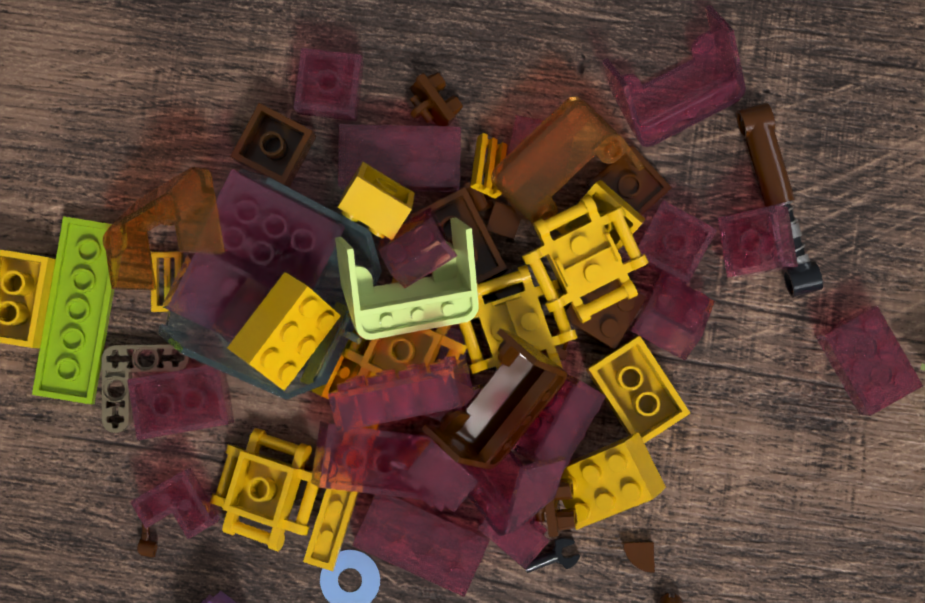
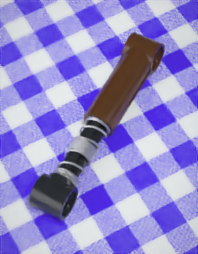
(758, 130)

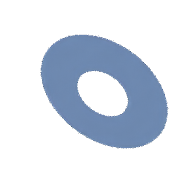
(369, 574)

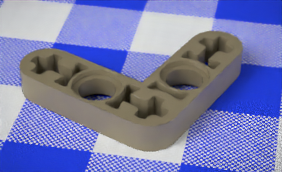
(124, 372)

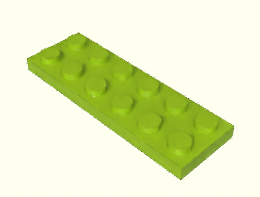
(75, 315)

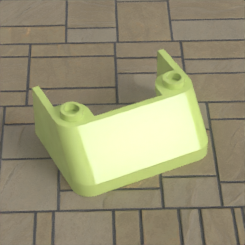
(429, 303)

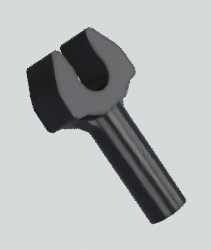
(555, 556)

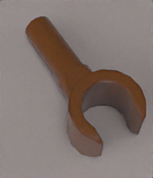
(145, 546)

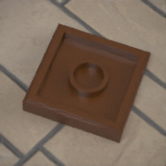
(636, 187)

